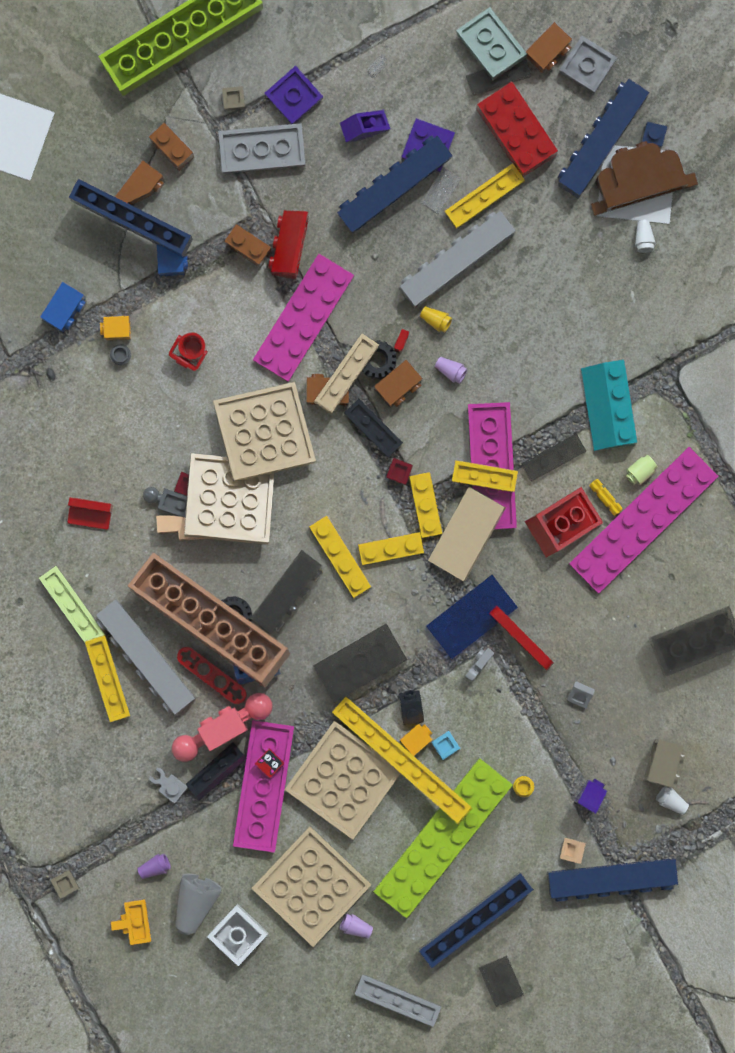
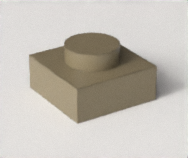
(233, 98)
(65, 884)

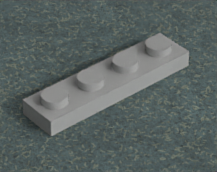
(397, 1000)

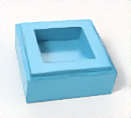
(445, 745)

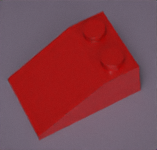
(563, 522)

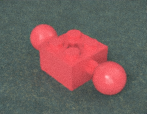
(223, 728)

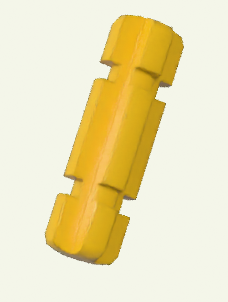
(606, 497)

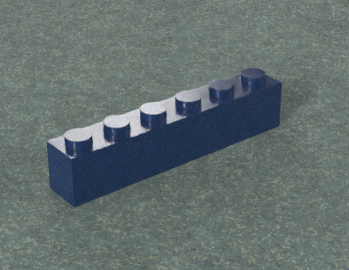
(603, 138)
(395, 184)
(130, 218)
(612, 878)
(475, 919)

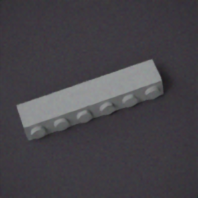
(457, 259)
(145, 656)

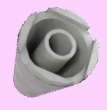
(194, 902)

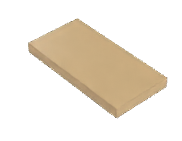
(467, 534)

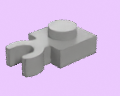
(481, 659)
(171, 786)

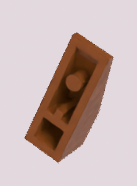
(141, 184)

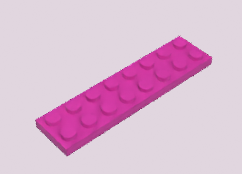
(643, 520)

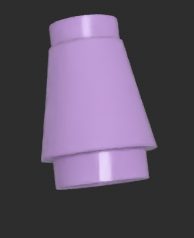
(451, 369)
(355, 926)

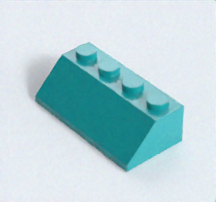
(609, 405)

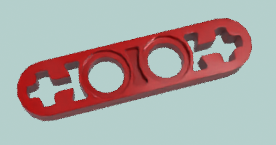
(521, 638)
(210, 677)

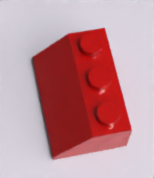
(289, 244)

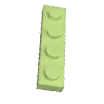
(71, 604)

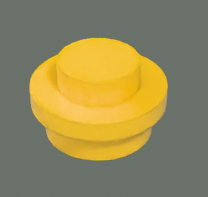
(523, 786)

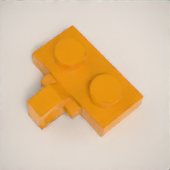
(134, 922)

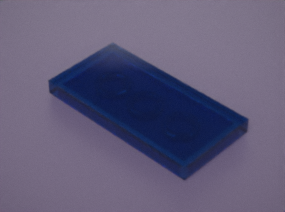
(470, 616)

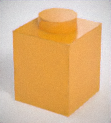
(116, 328)
(417, 738)

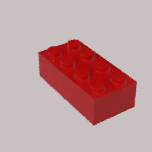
(516, 129)

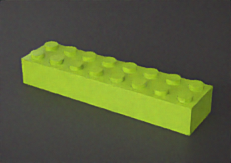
(173, 39)
(441, 840)

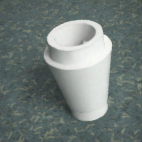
(644, 237)
(670, 799)

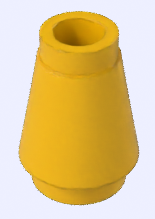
(437, 319)

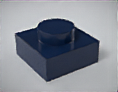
(654, 133)

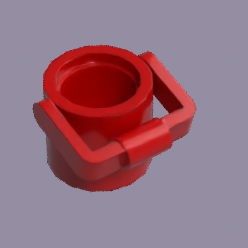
(192, 349)

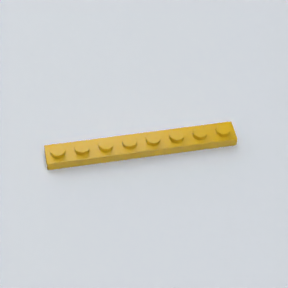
(402, 760)

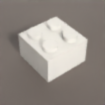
(237, 934)

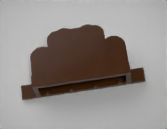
(640, 176)

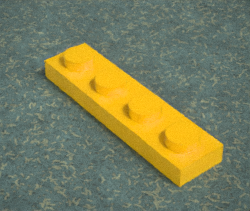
(484, 196)
(340, 556)
(107, 678)

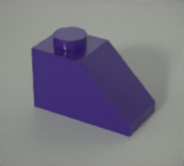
(364, 125)
(591, 795)

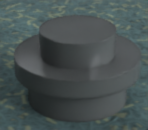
(120, 354)

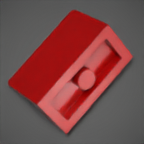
(89, 513)

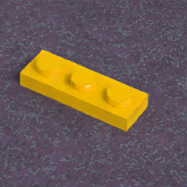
(484, 476)
(425, 505)
(391, 548)

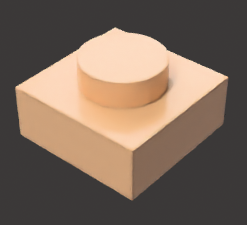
(572, 850)

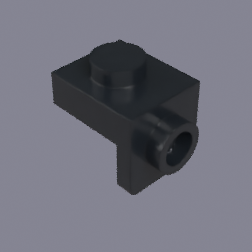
(411, 707)

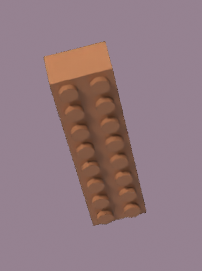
(209, 620)

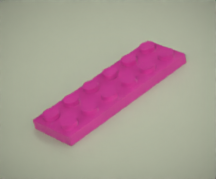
(303, 317)
(492, 446)
(260, 795)

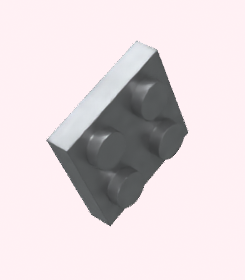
(588, 64)

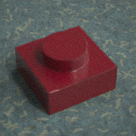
(399, 471)
(182, 484)

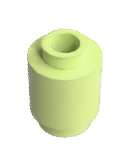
(641, 470)

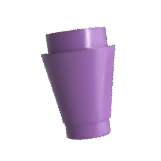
(155, 866)

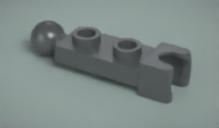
(168, 501)

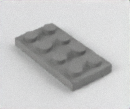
(261, 148)

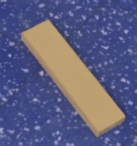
(346, 373)

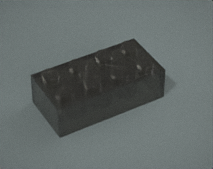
(287, 591)
(694, 641)
(360, 662)

